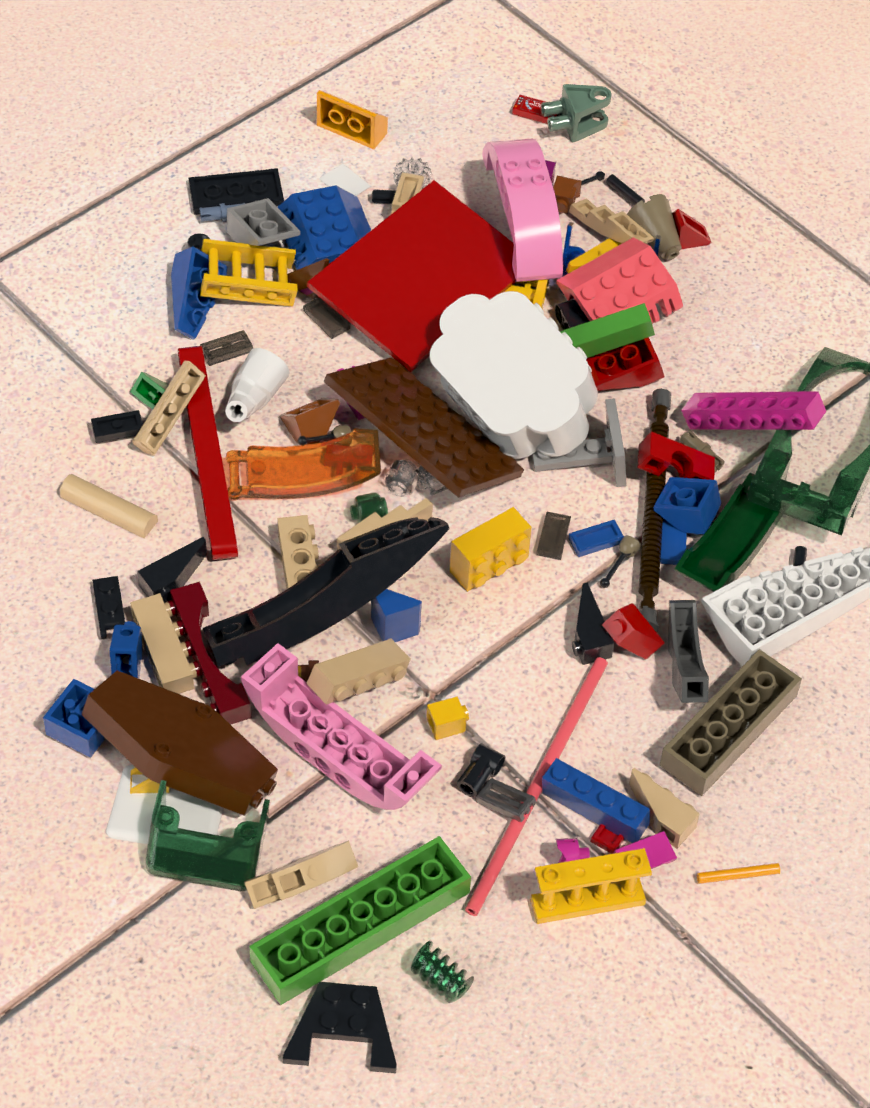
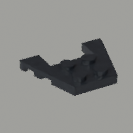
(343, 1014)

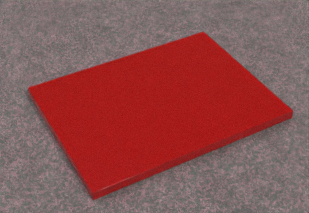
(414, 268)

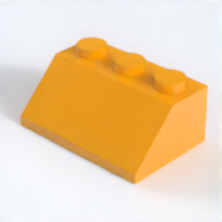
(350, 120)

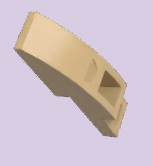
(301, 875)

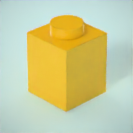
(447, 718)

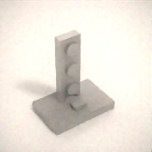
(592, 450)

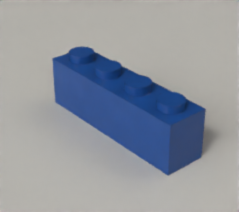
(595, 801)

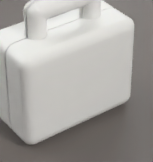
(133, 812)

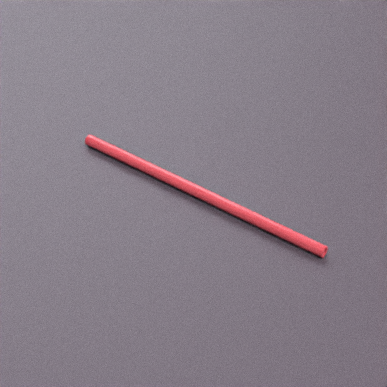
(535, 788)

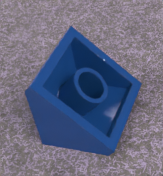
(396, 615)

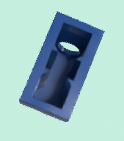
(126, 641)

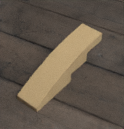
(606, 222)
(422, 510)

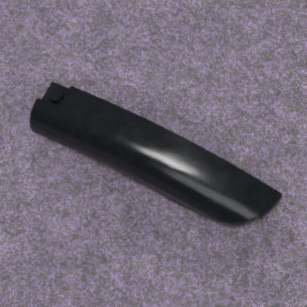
(327, 594)

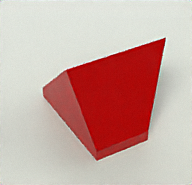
(690, 231)

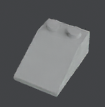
(259, 223)

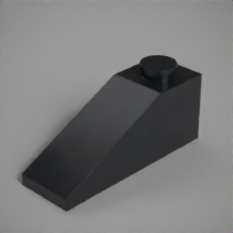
(172, 570)
(590, 635)

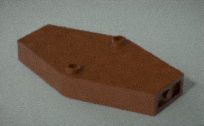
(180, 743)

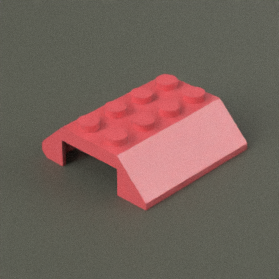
(622, 280)

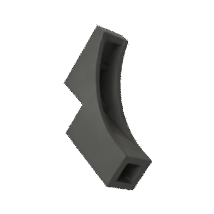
(688, 670)

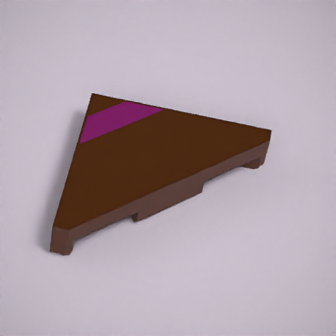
(306, 273)

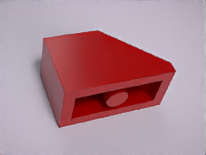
(633, 631)

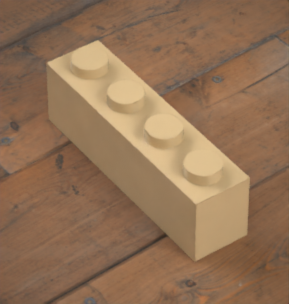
(162, 644)
(358, 671)

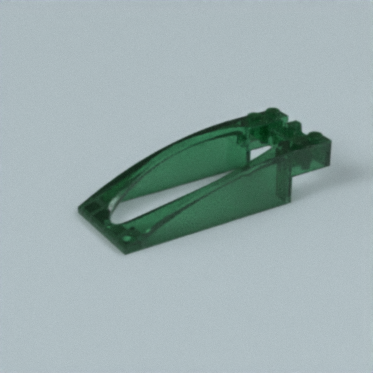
(770, 484)

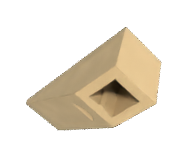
(666, 810)

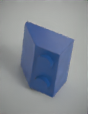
(689, 504)

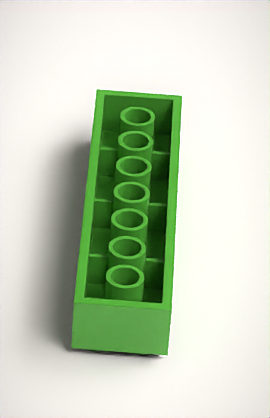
(359, 920)

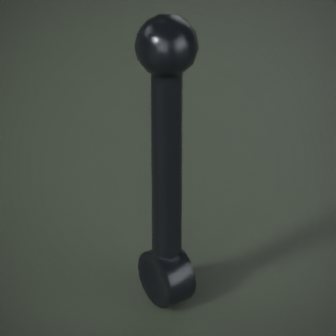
(599, 176)

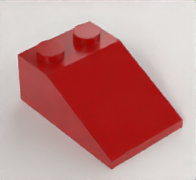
(626, 366)

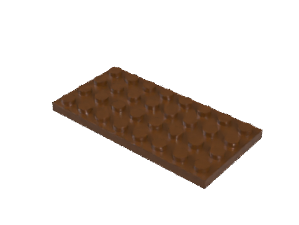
(424, 426)

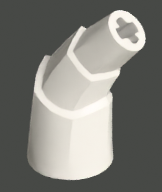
(255, 383)

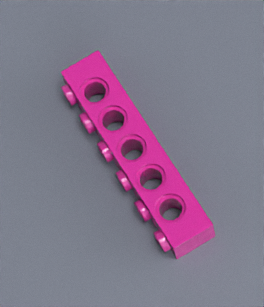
(754, 410)

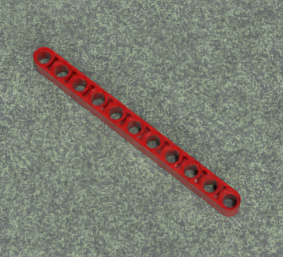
(209, 463)

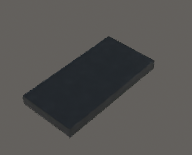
(235, 188)

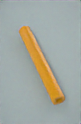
(738, 873)

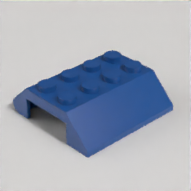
(327, 221)

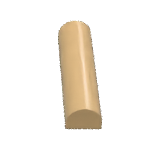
(169, 408)
(108, 505)

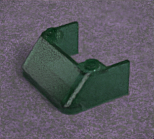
(200, 855)

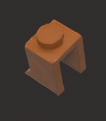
(566, 192)

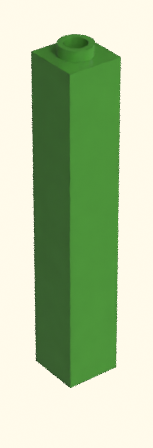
(612, 330)

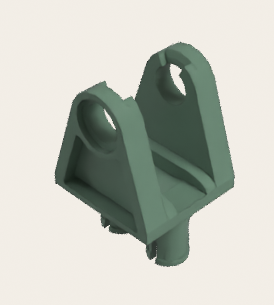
(577, 109)

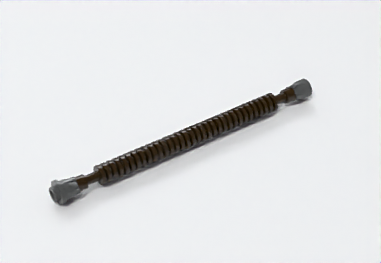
(653, 521)

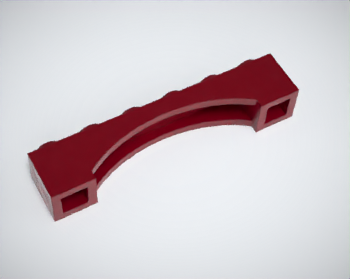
(226, 697)

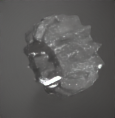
(414, 167)

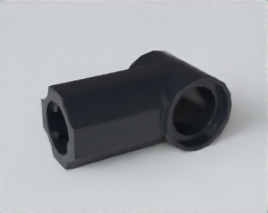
(483, 764)

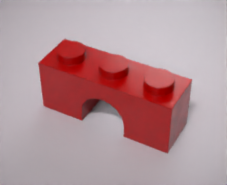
(659, 452)

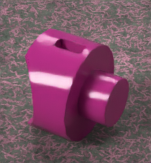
(571, 850)

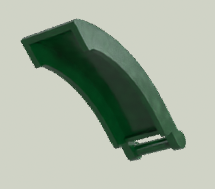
(729, 542)

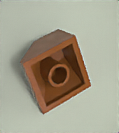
(311, 419)

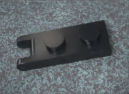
(108, 604)

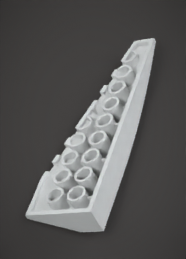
(788, 603)

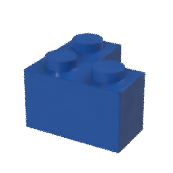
(66, 723)

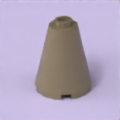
(657, 219)

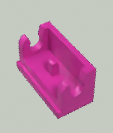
(657, 849)

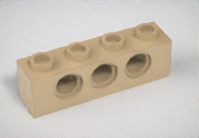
(296, 548)

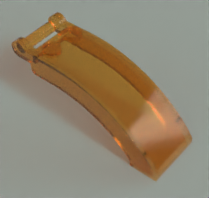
(306, 469)

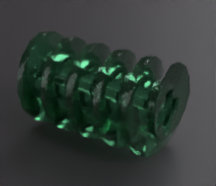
(440, 974)

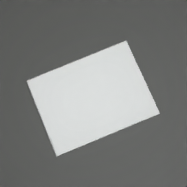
(345, 179)

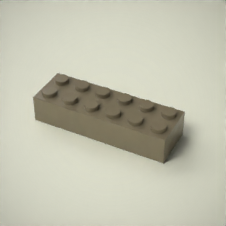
(730, 722)

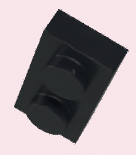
(116, 426)

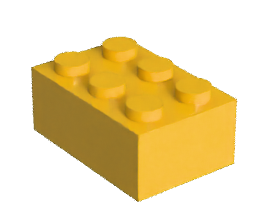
(490, 549)

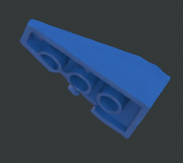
(186, 278)

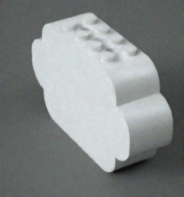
(515, 374)

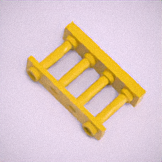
(248, 289)
(590, 886)

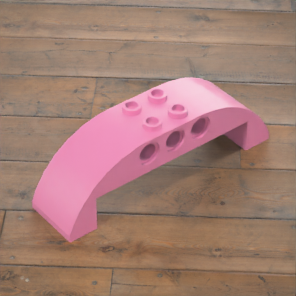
(528, 207)
(332, 737)

